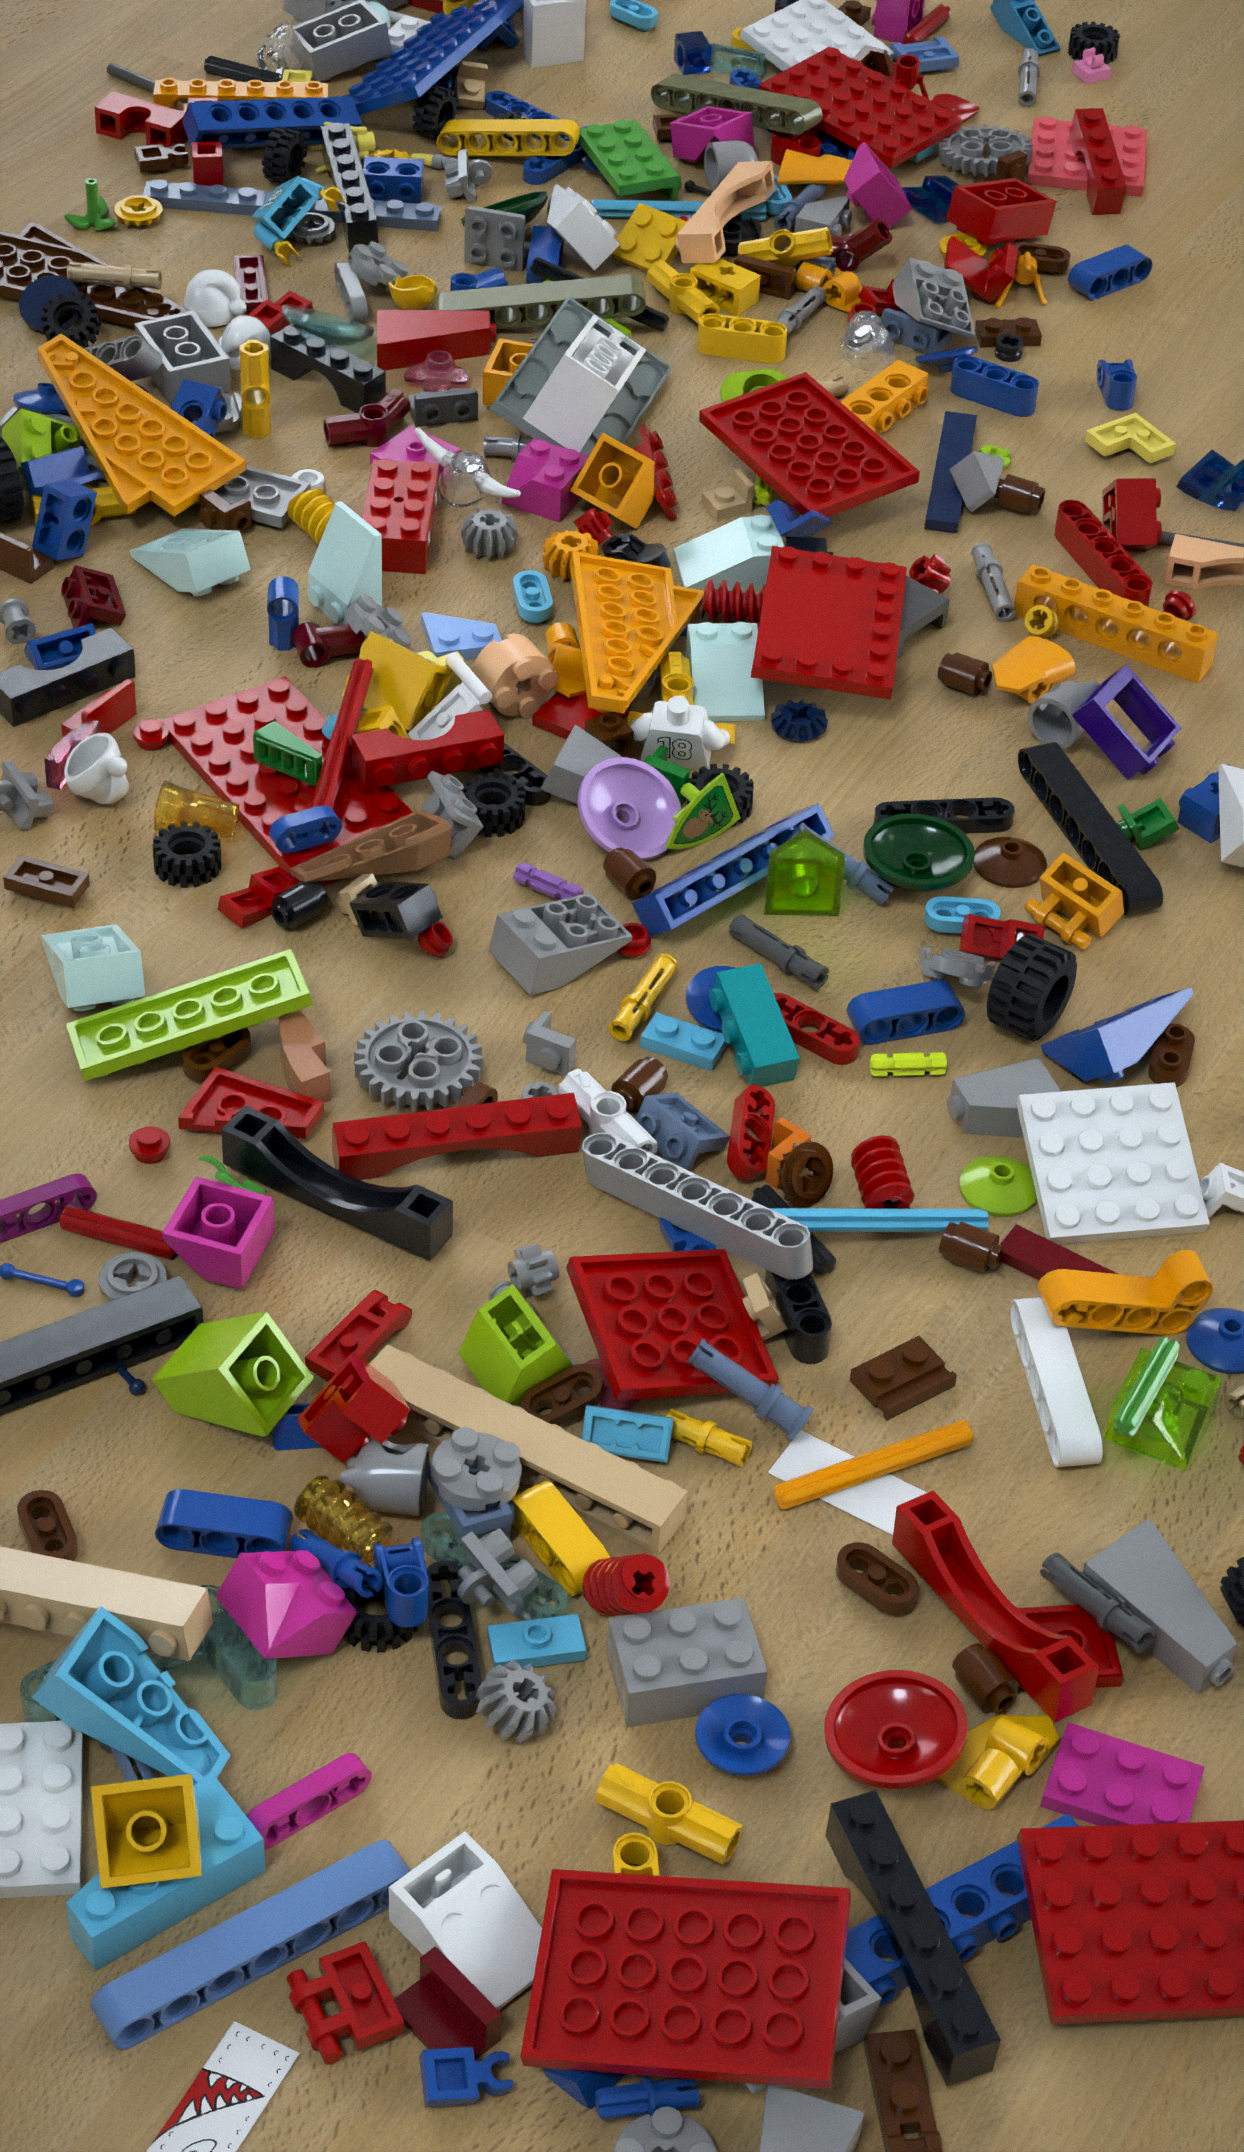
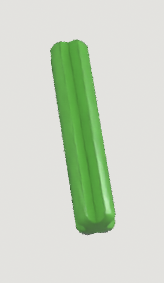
(1146, 1386)

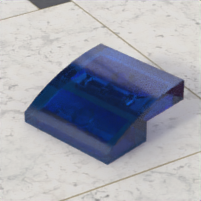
(933, 197)
(1215, 482)

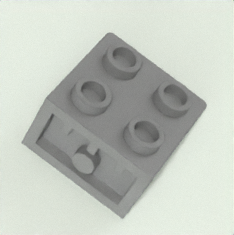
(495, 238)

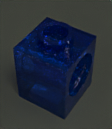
(692, 53)

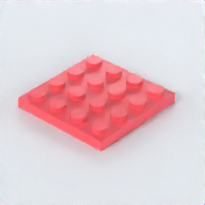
(1057, 166)

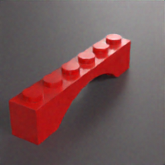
(527, 1125)
(1043, 1662)

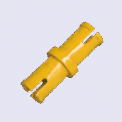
(709, 1438)

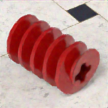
(732, 602)
(881, 1174)
(626, 1584)

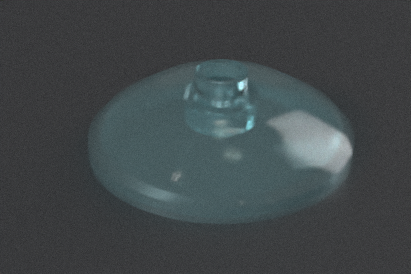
(330, 327)

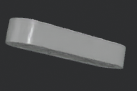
(351, 291)

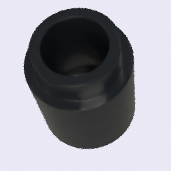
(299, 904)

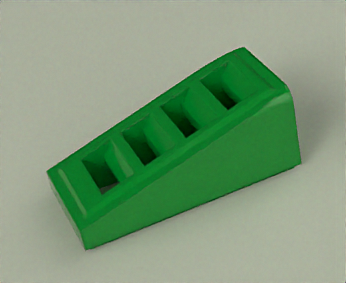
(286, 753)

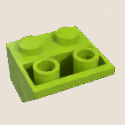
(36, 436)
(510, 1347)

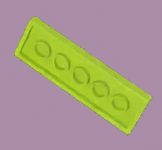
(188, 1015)

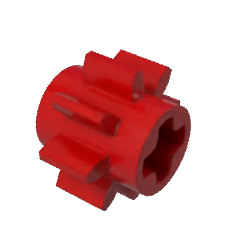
(595, 524)
(931, 573)

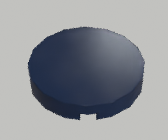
(38, 293)

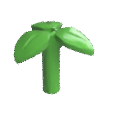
(96, 210)

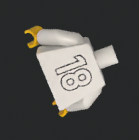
(682, 730)

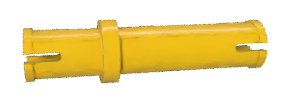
(626, 1021)

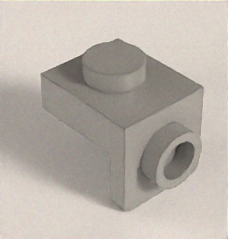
(548, 1047)

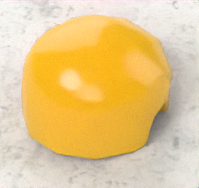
(413, 292)

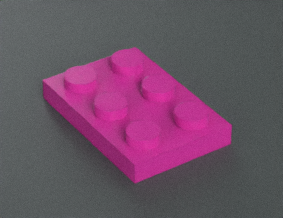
(1119, 1781)

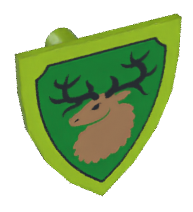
(705, 816)

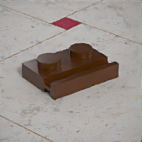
(903, 1377)

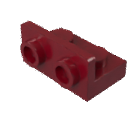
(92, 596)

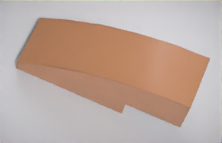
(303, 1057)

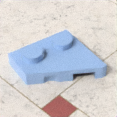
(455, 634)

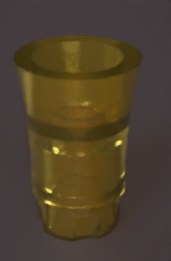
(182, 805)

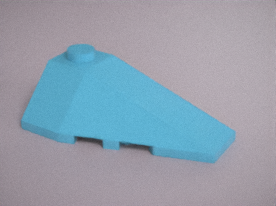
(121, 1698)

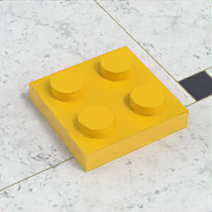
(648, 238)

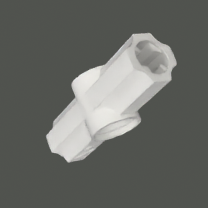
(605, 1110)

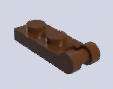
(901, 2092)

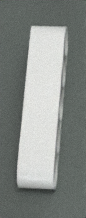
(1056, 1385)

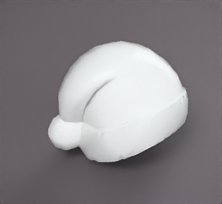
(214, 297)
(238, 332)
(97, 770)

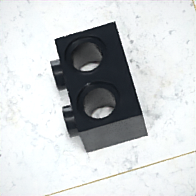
(396, 910)

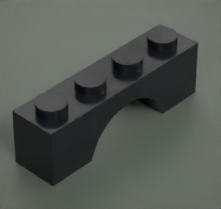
(354, 380)
(32, 693)

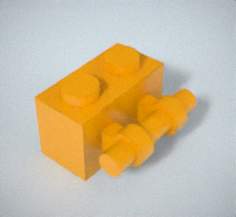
(1080, 896)

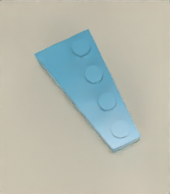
(121, 1918)

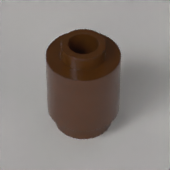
(1020, 494)
(965, 673)
(629, 873)
(641, 1079)
(971, 1247)
(985, 1679)

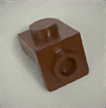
(875, 59)
(1010, 166)
(221, 515)

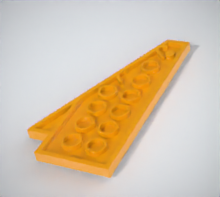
(135, 437)
(625, 624)

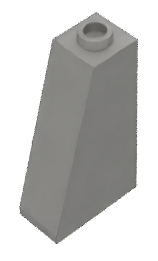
(1163, 1595)

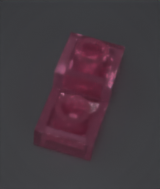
(58, 755)

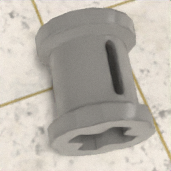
(18, 625)

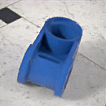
(1117, 384)
(404, 1582)

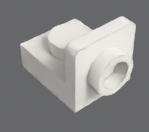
(1223, 1186)

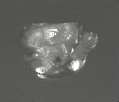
(281, 50)
(867, 343)

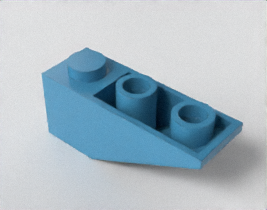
(1025, 24)

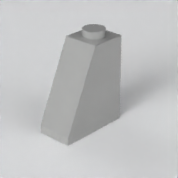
(987, 1099)

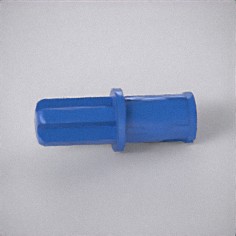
(646, 2097)

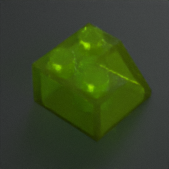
(1174, 1418)

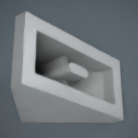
(977, 478)

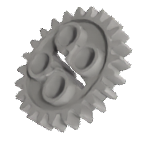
(965, 148)
(418, 1061)

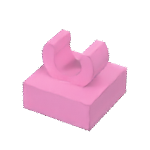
(1091, 67)

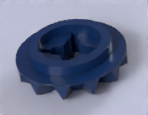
(808, 721)

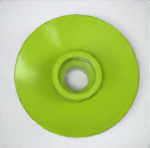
(998, 1186)

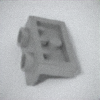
(452, 805)

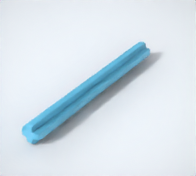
(625, 208)
(883, 1219)

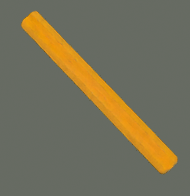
(872, 1464)

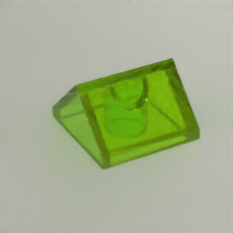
(804, 878)

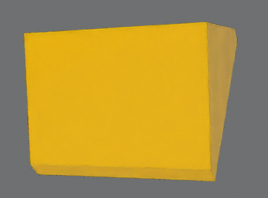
(146, 1830)

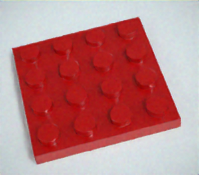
(656, 1310)

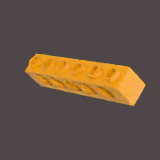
(169, 90)
(889, 396)
(1119, 623)

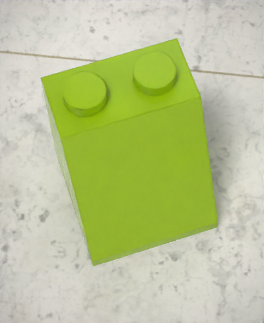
(234, 1374)

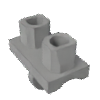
(463, 177)
(20, 797)
(485, 1557)

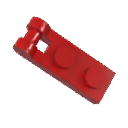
(358, 1332)

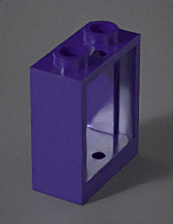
(1141, 708)

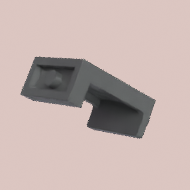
(919, 608)

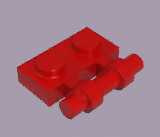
(360, 1996)

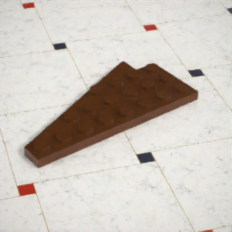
(42, 253)

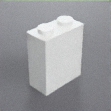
(553, 31)

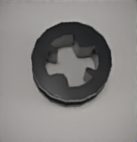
(1009, 347)

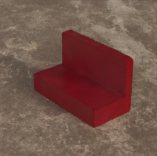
(448, 2009)

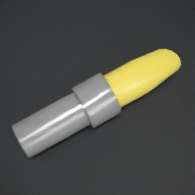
(436, 161)

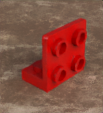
(983, 277)

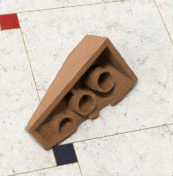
(398, 847)

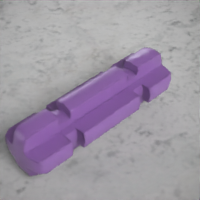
(545, 882)

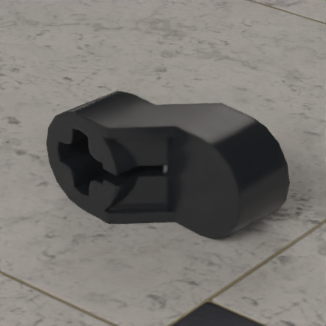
(632, 549)

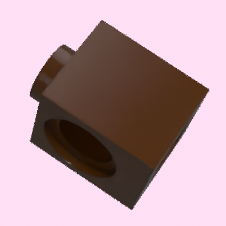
(613, 732)

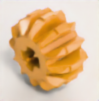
(559, 548)

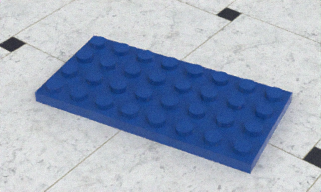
(429, 54)

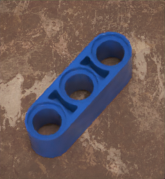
(544, 244)
(1110, 272)
(994, 386)
(905, 1012)
(222, 1524)

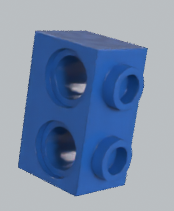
(394, 178)
(64, 520)

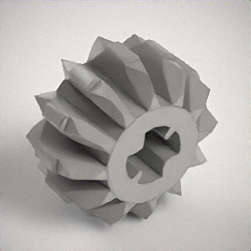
(489, 533)
(516, 1701)

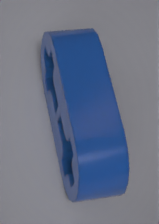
(305, 829)

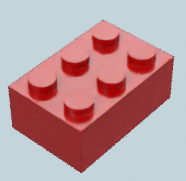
(1000, 211)

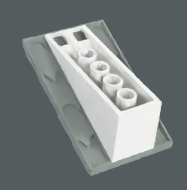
(581, 382)

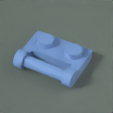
(932, 55)

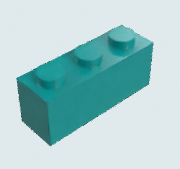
(754, 1026)

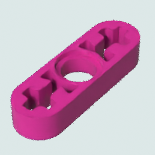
(310, 1799)

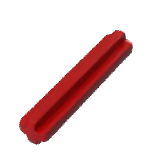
(927, 24)
(115, 1231)

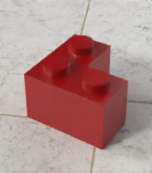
(1132, 512)
(352, 1408)

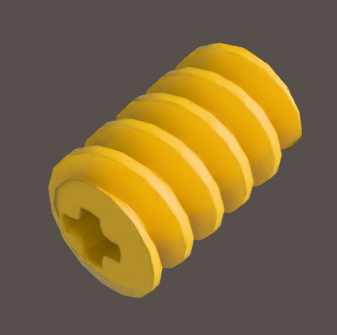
(311, 512)

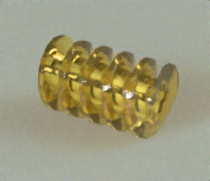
(341, 1518)

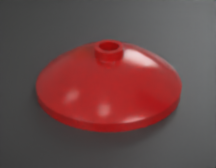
(890, 1713)

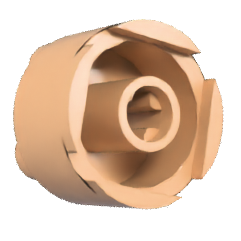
(515, 675)

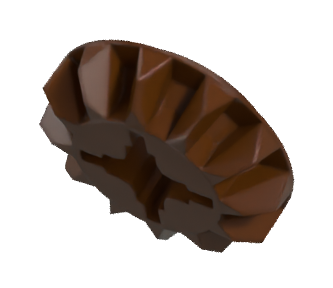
(809, 1188)

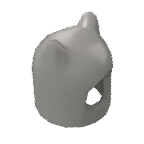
(722, 157)
(1054, 717)
(390, 1476)

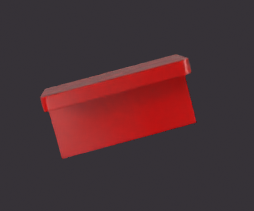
(110, 709)

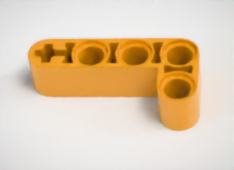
(1129, 1302)

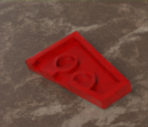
(227, 1092)

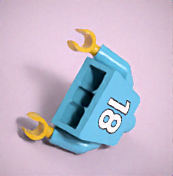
(285, 210)

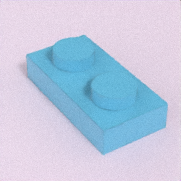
(683, 1041)

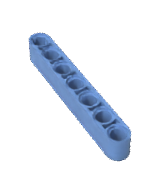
(248, 1946)

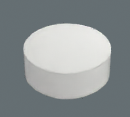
(313, 476)

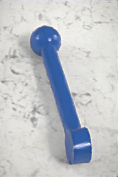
(74, 1287)

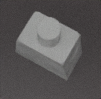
(573, 763)
(807, 2124)

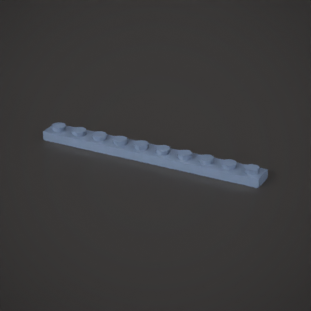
(248, 200)

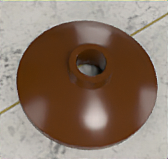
(1009, 862)

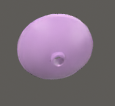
(634, 794)

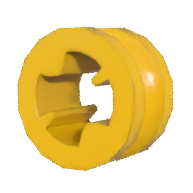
(1033, 618)

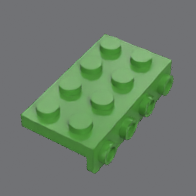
(629, 159)

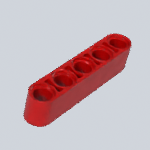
(1100, 553)

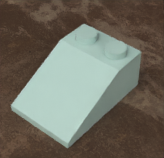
(729, 553)
(195, 559)
(345, 564)
(722, 669)
(95, 966)

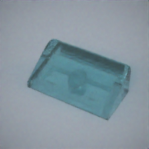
(727, 58)

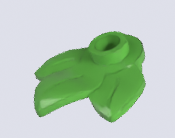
(223, 1175)

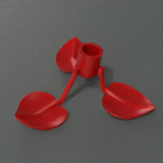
(907, 73)

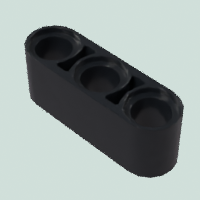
(804, 1315)

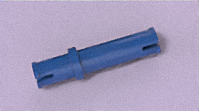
(341, 1566)

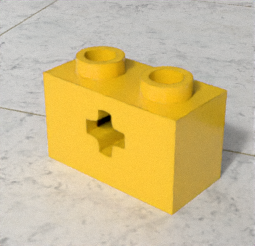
(728, 285)

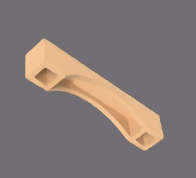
(741, 189)
(1204, 563)

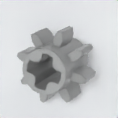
(533, 1270)

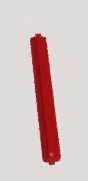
(342, 734)

